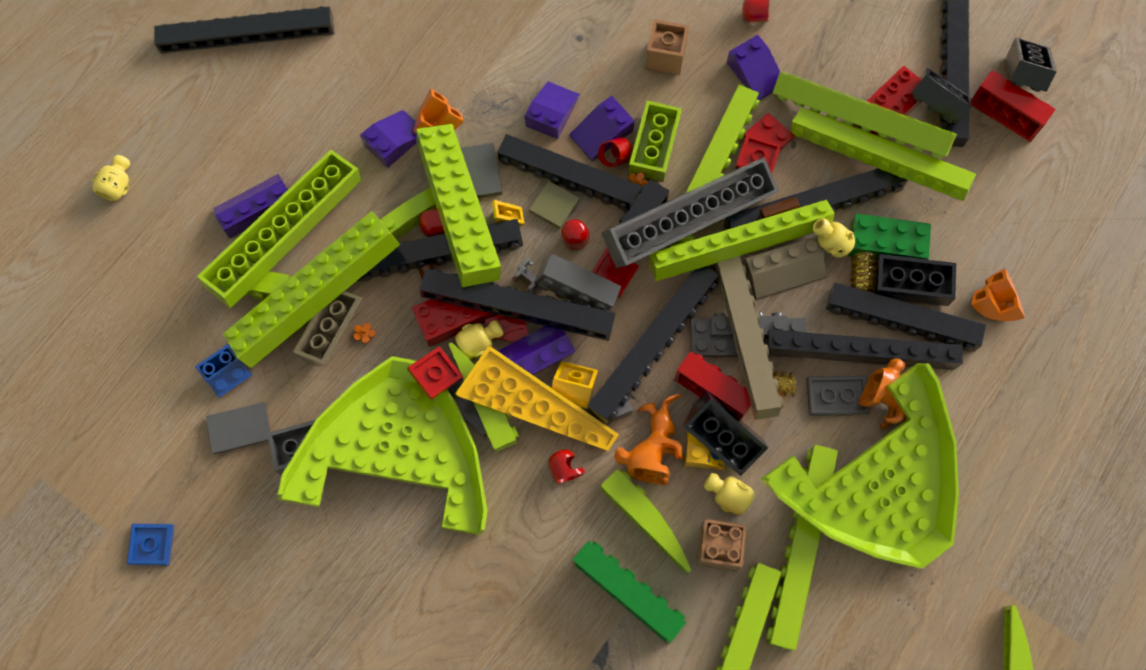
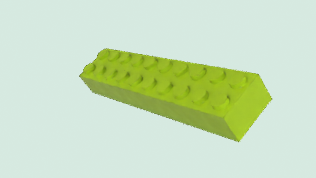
(458, 206)
(279, 229)
(310, 289)

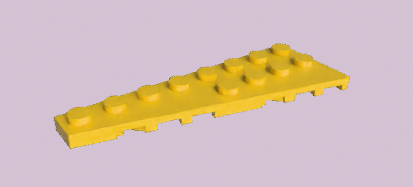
(514, 391)

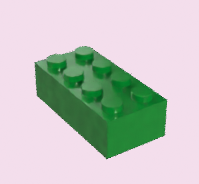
(890, 236)

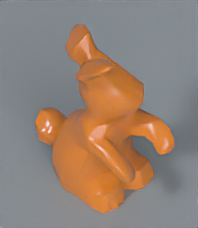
(876, 391)
(646, 458)

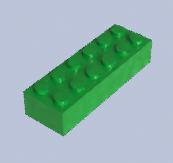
(628, 592)

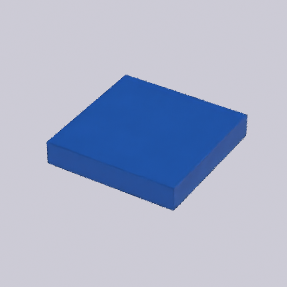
(150, 544)

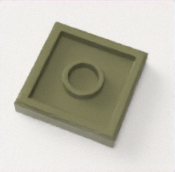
(554, 204)

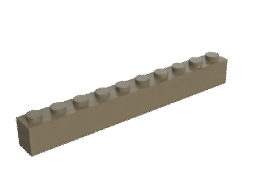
(749, 339)

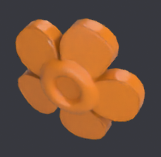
(638, 179)
(364, 333)

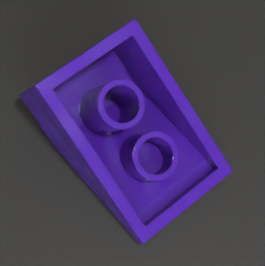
(754, 66)
(551, 109)
(603, 124)
(390, 137)

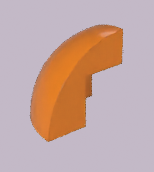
(437, 112)
(998, 299)

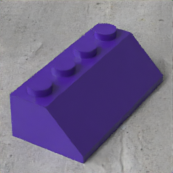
(248, 206)
(539, 349)

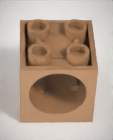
(667, 47)
(721, 545)

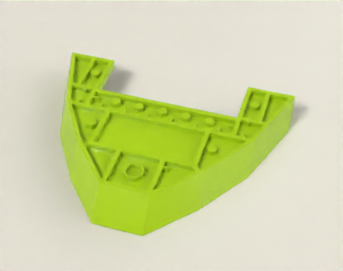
(394, 433)
(895, 495)

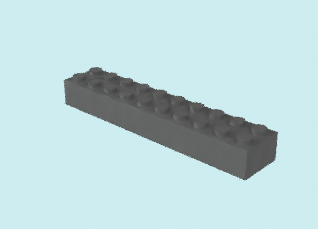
(689, 212)

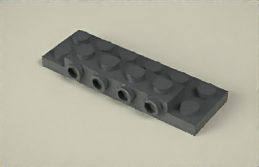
(715, 338)

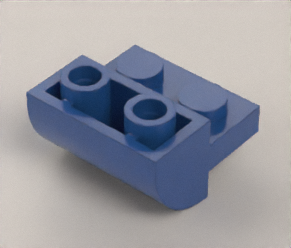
(223, 370)

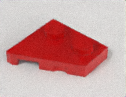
(771, 130)
(512, 328)

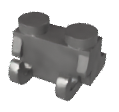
(526, 276)

